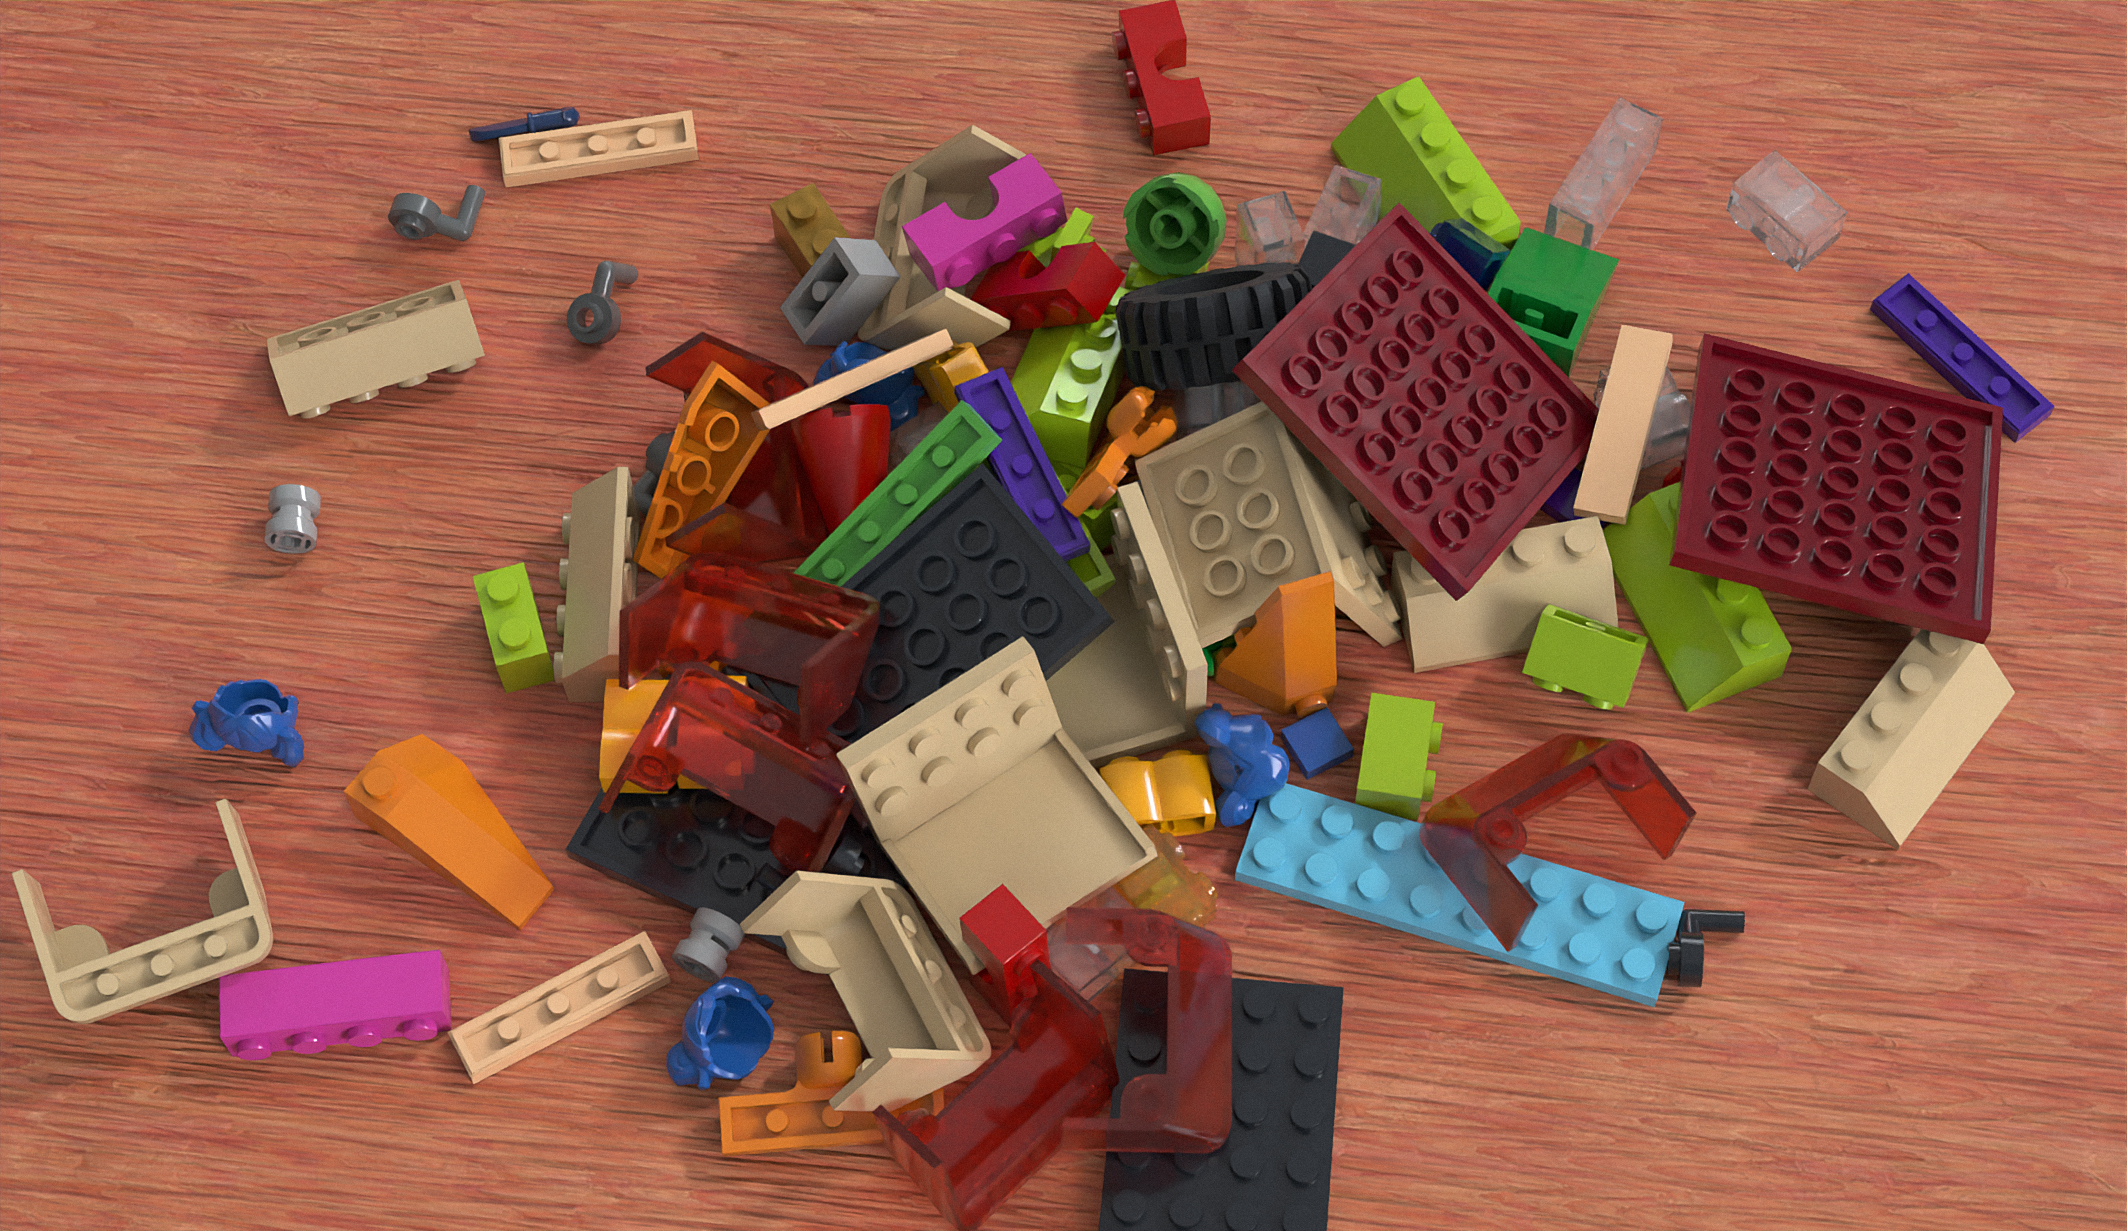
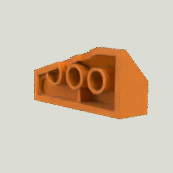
(703, 462)
(1290, 651)
(446, 821)

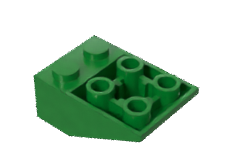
(1553, 292)

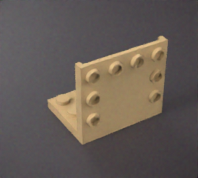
(1257, 511)
(1147, 670)
(989, 794)

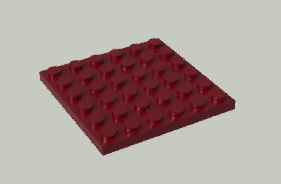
(1423, 400)
(1840, 488)

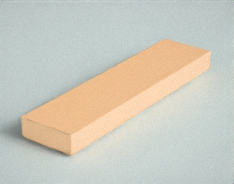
(598, 148)
(852, 380)
(1623, 424)
(559, 1007)

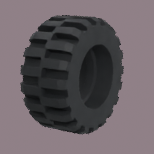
(1204, 322)

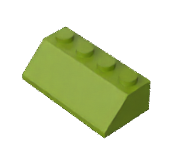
(1423, 163)
(1070, 383)
(1703, 629)

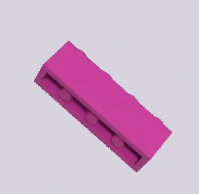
(335, 1004)

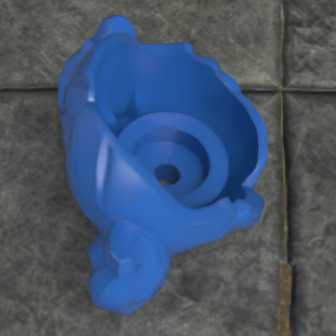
(894, 391)
(249, 718)
(1241, 761)
(722, 1035)

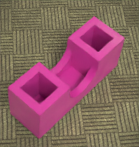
(957, 249)

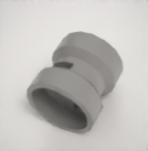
(292, 519)
(708, 945)

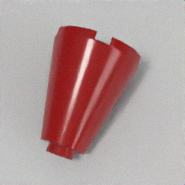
(843, 456)

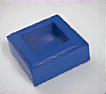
(1317, 743)

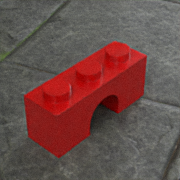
(1169, 110)
(1067, 292)
(1007, 944)

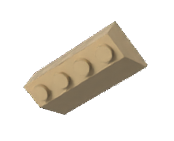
(374, 349)
(598, 583)
(1499, 616)
(1912, 734)

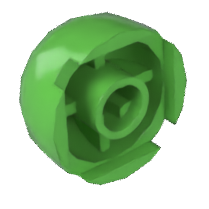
(1174, 224)

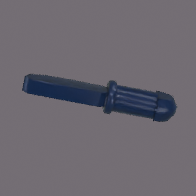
(534, 123)

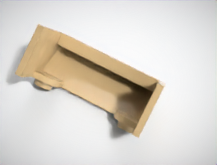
(949, 174)
(888, 979)
(94, 984)

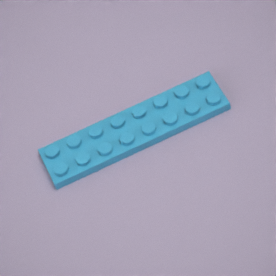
(1381, 872)

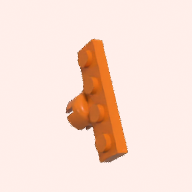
(1129, 435)
(803, 1114)

